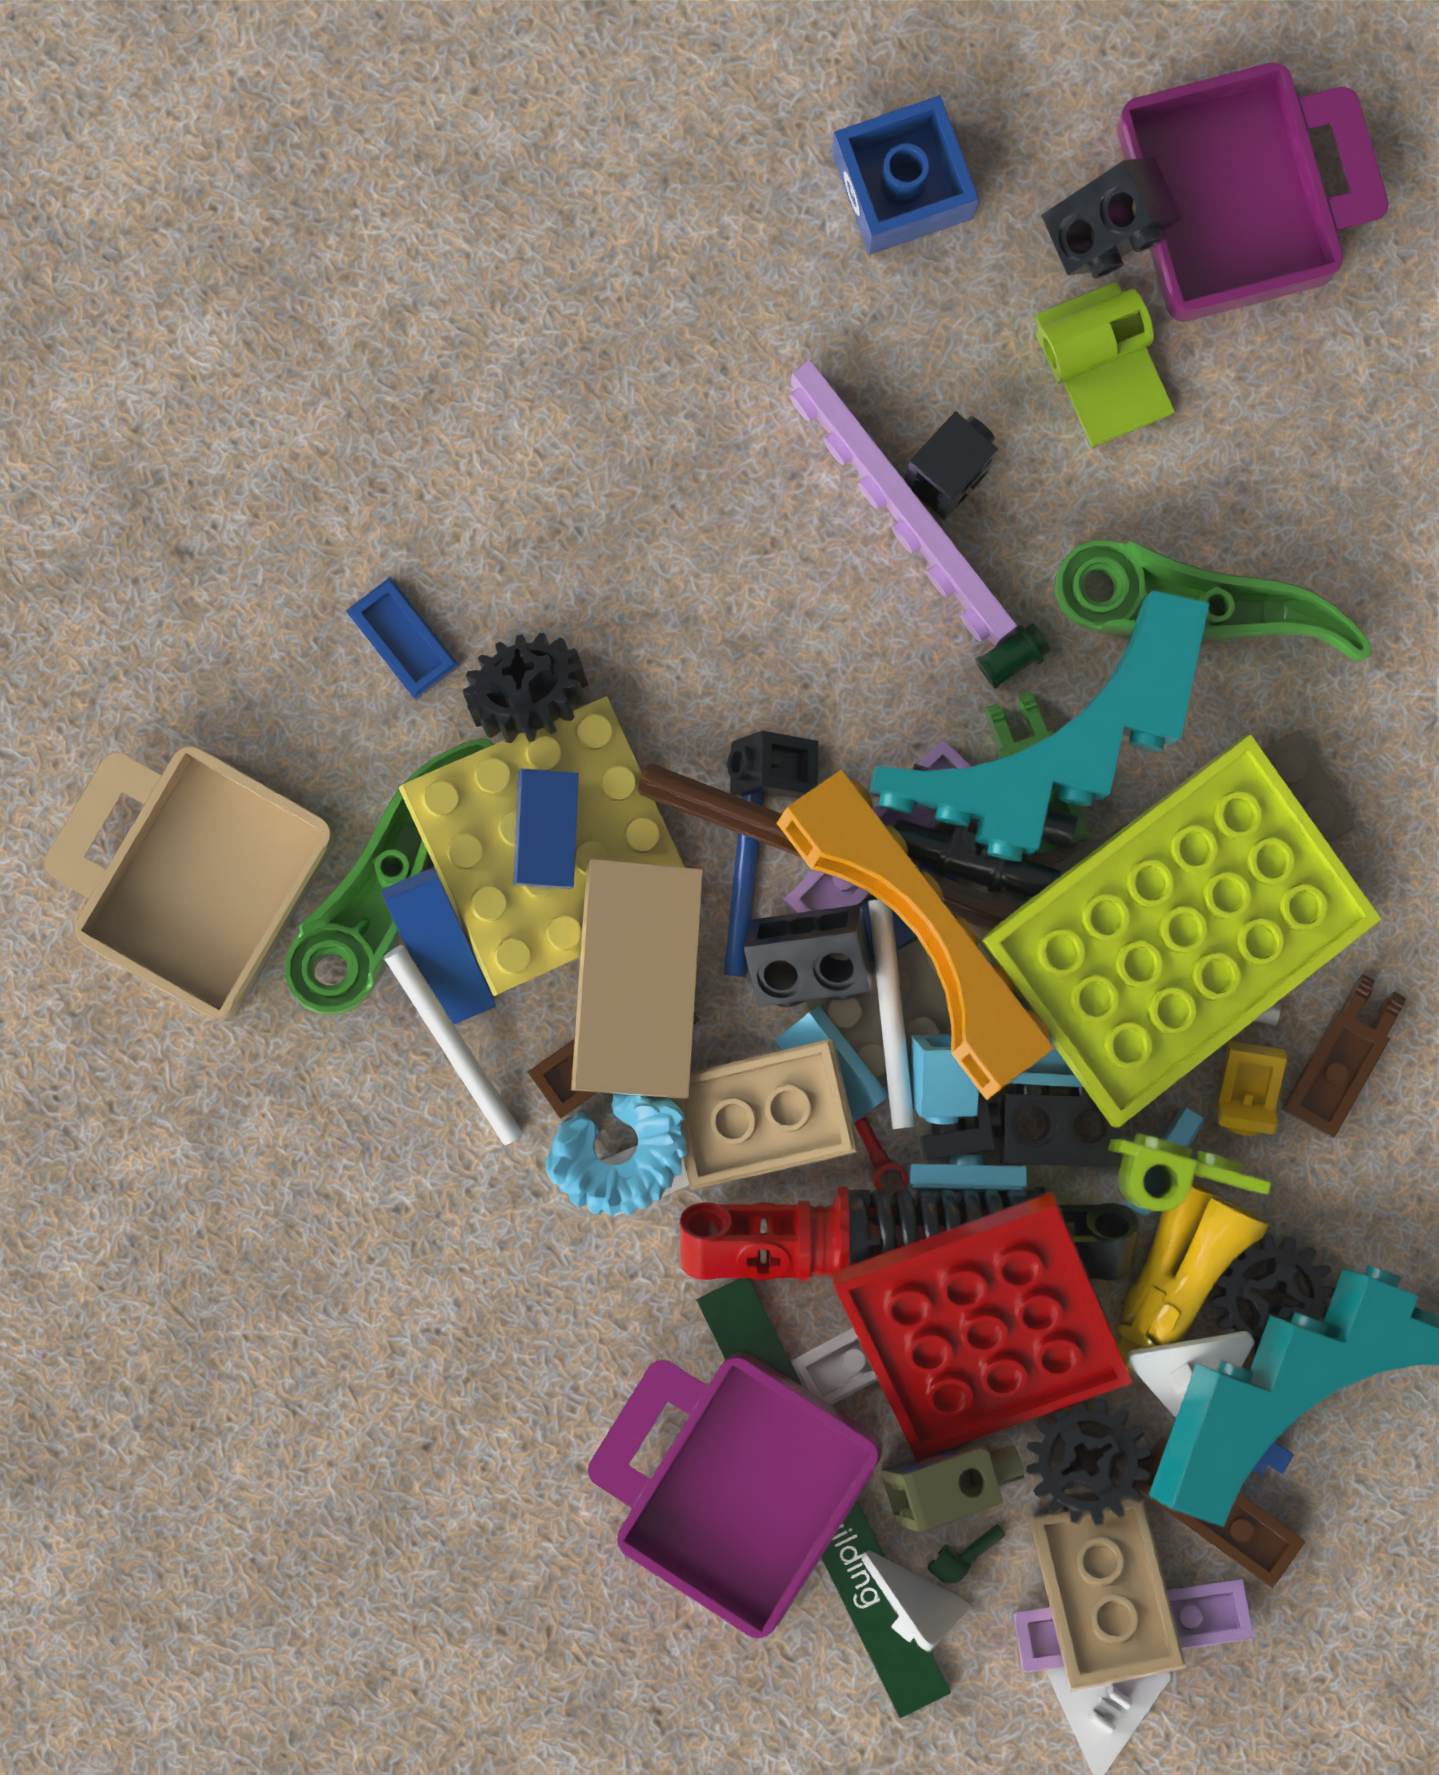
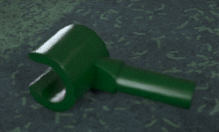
(952, 1567)

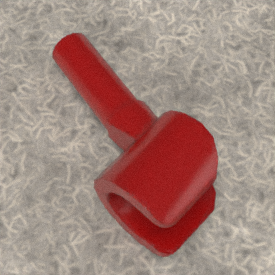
(877, 1155)

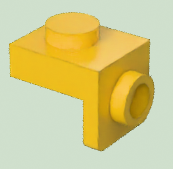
(1250, 1088)

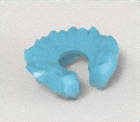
(624, 1186)

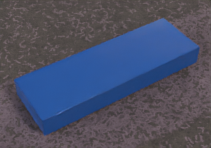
(438, 944)

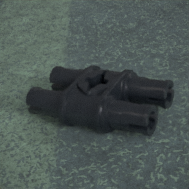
(955, 853)

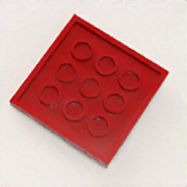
(982, 1326)

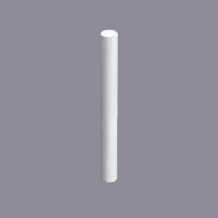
(891, 1015)
(453, 1044)

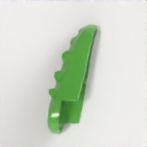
(1237, 604)
(354, 916)

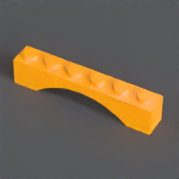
(845, 838)

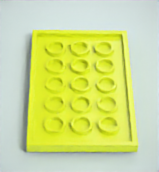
(1180, 930)

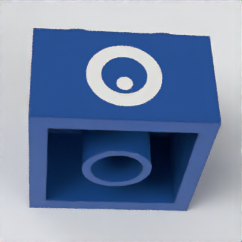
(904, 175)

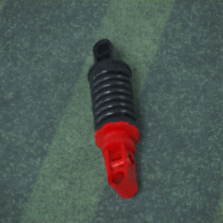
(862, 1225)

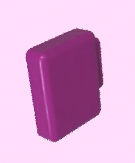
(1250, 186)
(742, 1489)

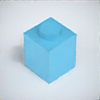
(938, 1082)

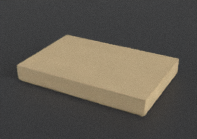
(766, 1115)
(1107, 1596)

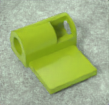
(1104, 361)
(1176, 1169)

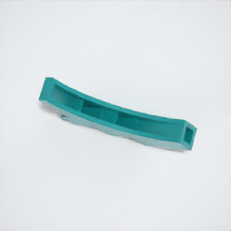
(1011, 795)
(1239, 1412)

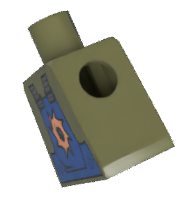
(928, 1491)

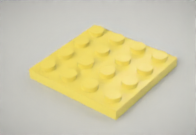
(470, 829)

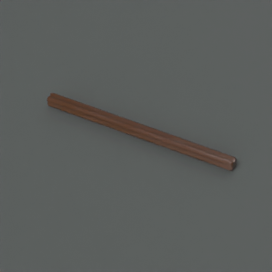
(761, 824)

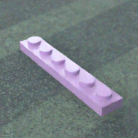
(886, 487)

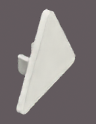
(1170, 1366)
(922, 1606)
(1106, 1714)

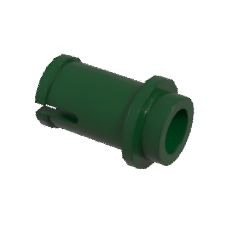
(1013, 655)

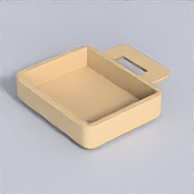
(197, 878)

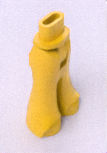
(1183, 1265)

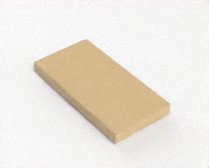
(637, 979)

